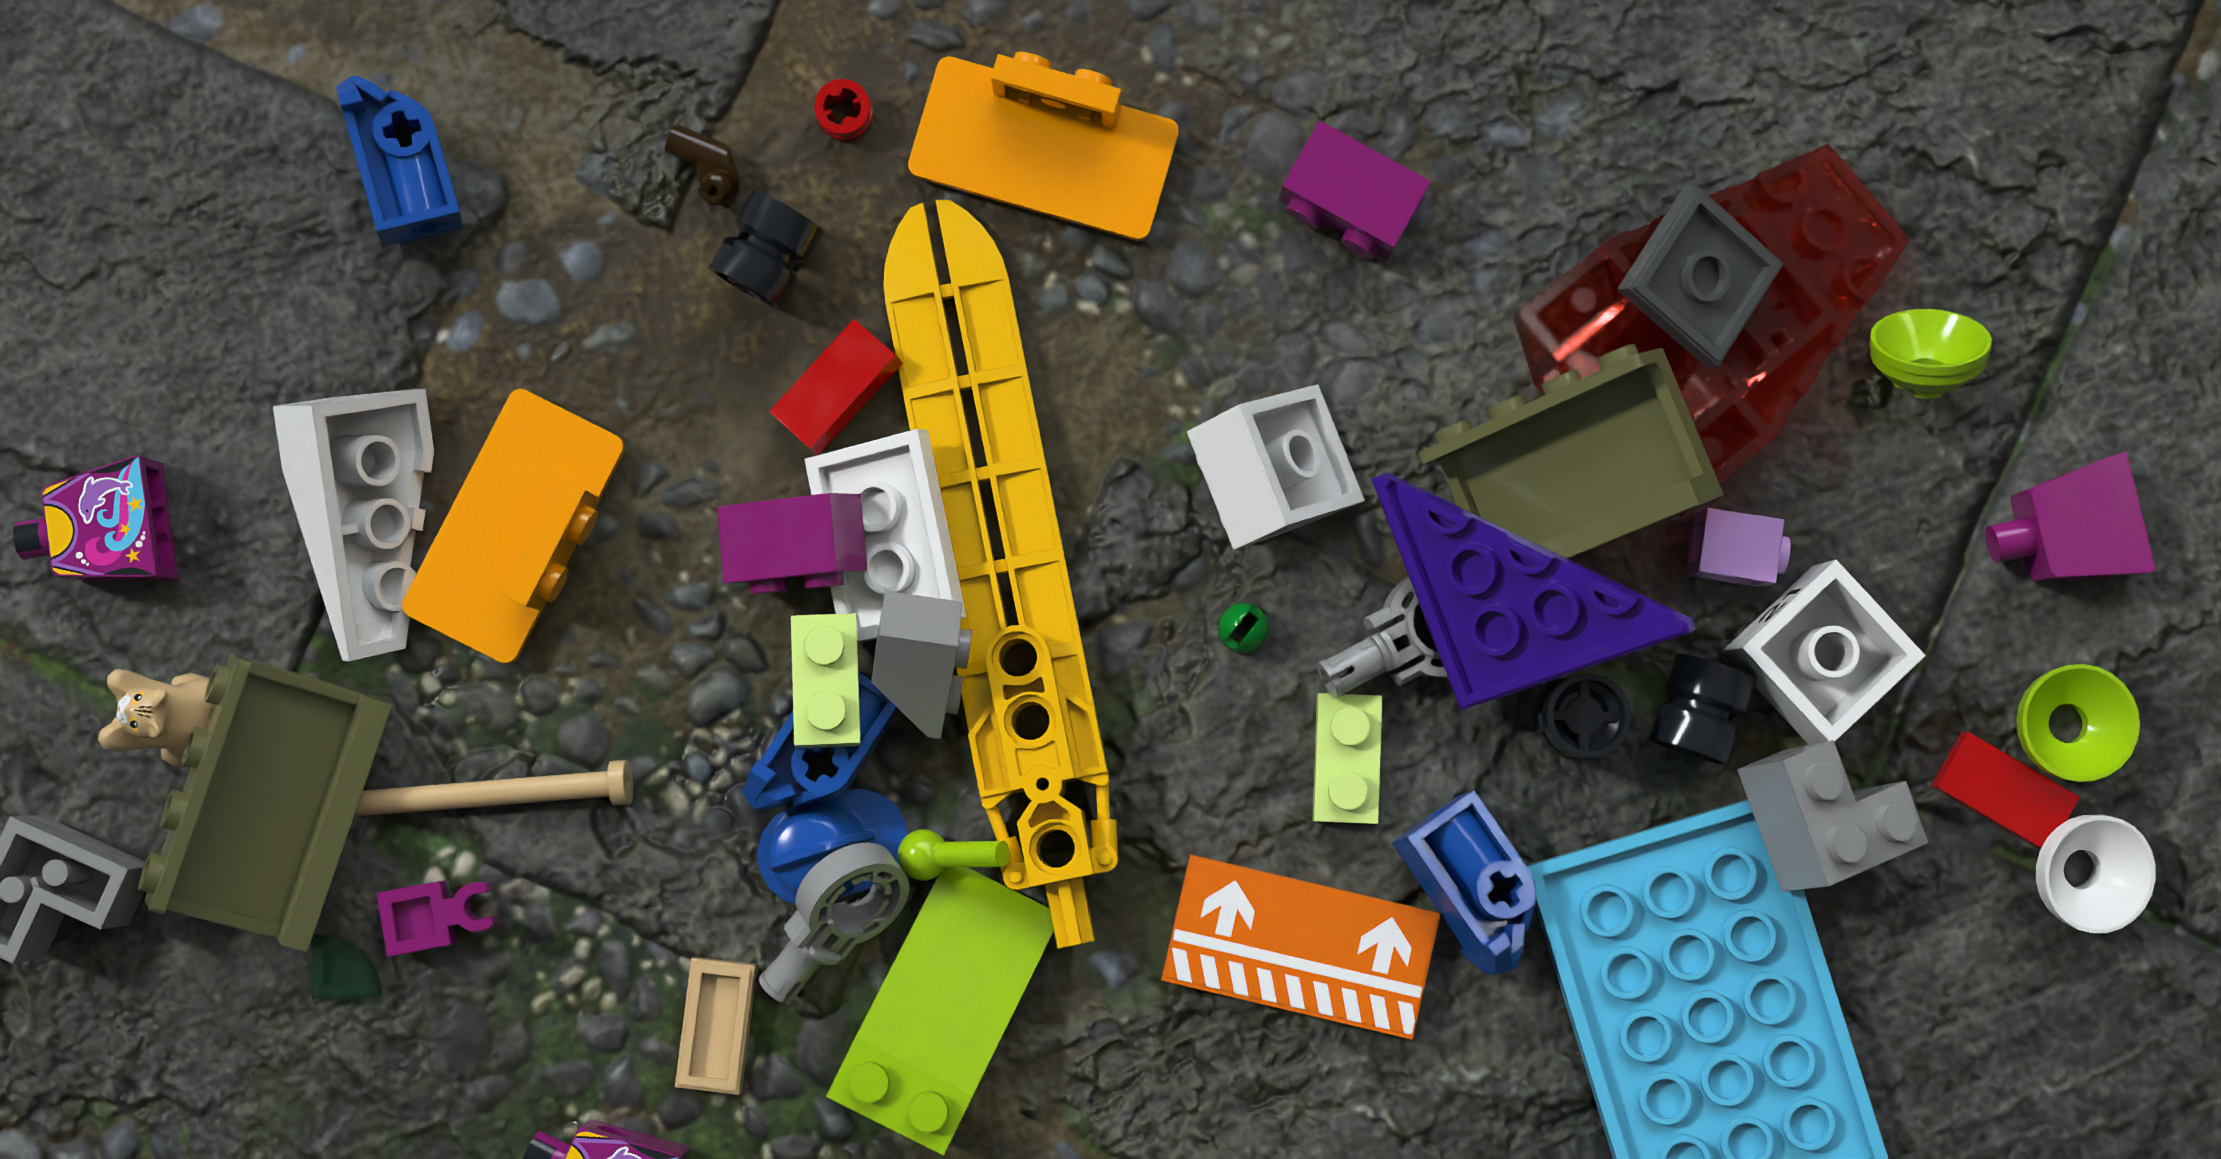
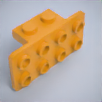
(1044, 143)
(514, 526)

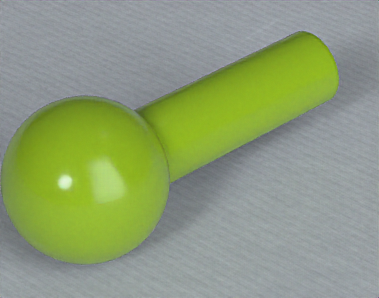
(926, 854)

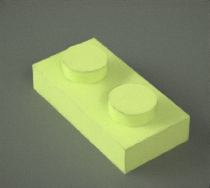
(825, 680)
(1347, 758)

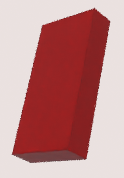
(836, 387)
(2003, 790)

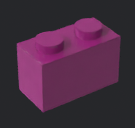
(1352, 192)
(792, 539)

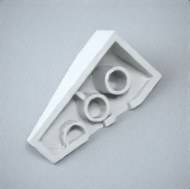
(357, 496)

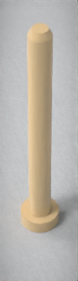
(615, 783)

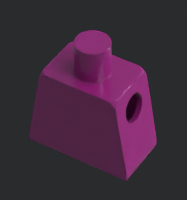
(2077, 526)

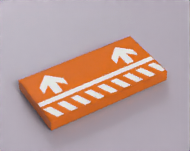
(1300, 946)

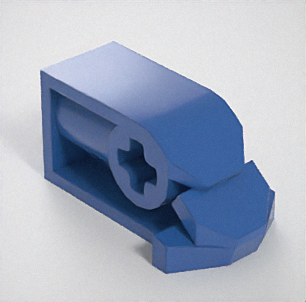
(403, 185)
(784, 775)
(1455, 861)

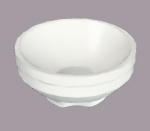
(2119, 880)

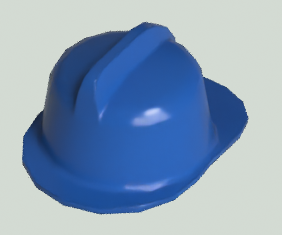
(806, 835)

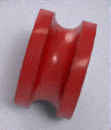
(836, 92)

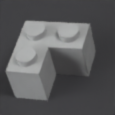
(1819, 826)
(55, 873)

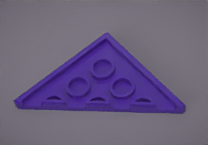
(1508, 607)

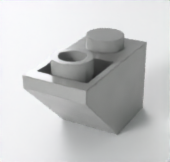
(917, 656)

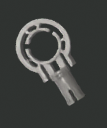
(1377, 651)
(828, 931)

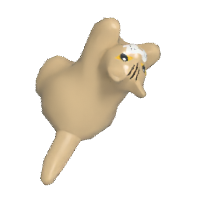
(155, 713)

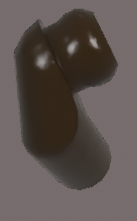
(712, 161)

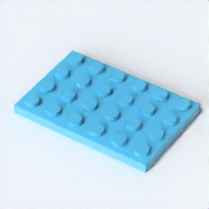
(1702, 997)

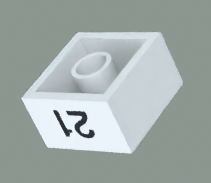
(1824, 653)

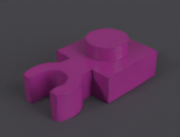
(426, 916)

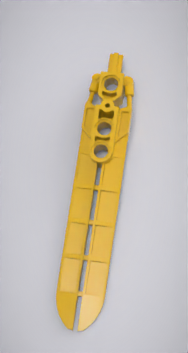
(1032, 551)

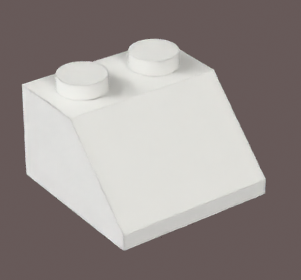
(1274, 465)

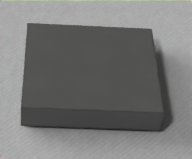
(1700, 276)

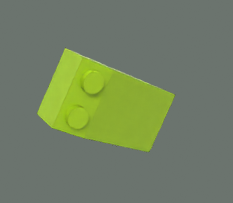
(943, 1007)

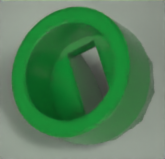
(1232, 618)

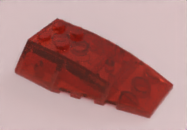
(1834, 257)

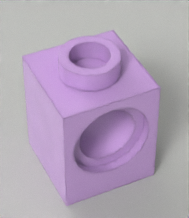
(1737, 548)

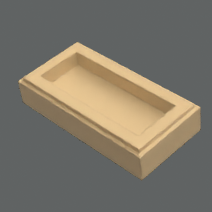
(716, 1025)

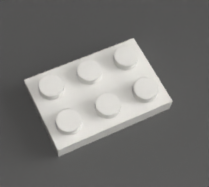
(902, 524)

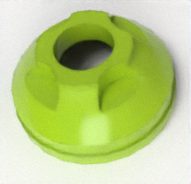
(1929, 350)
(2107, 717)

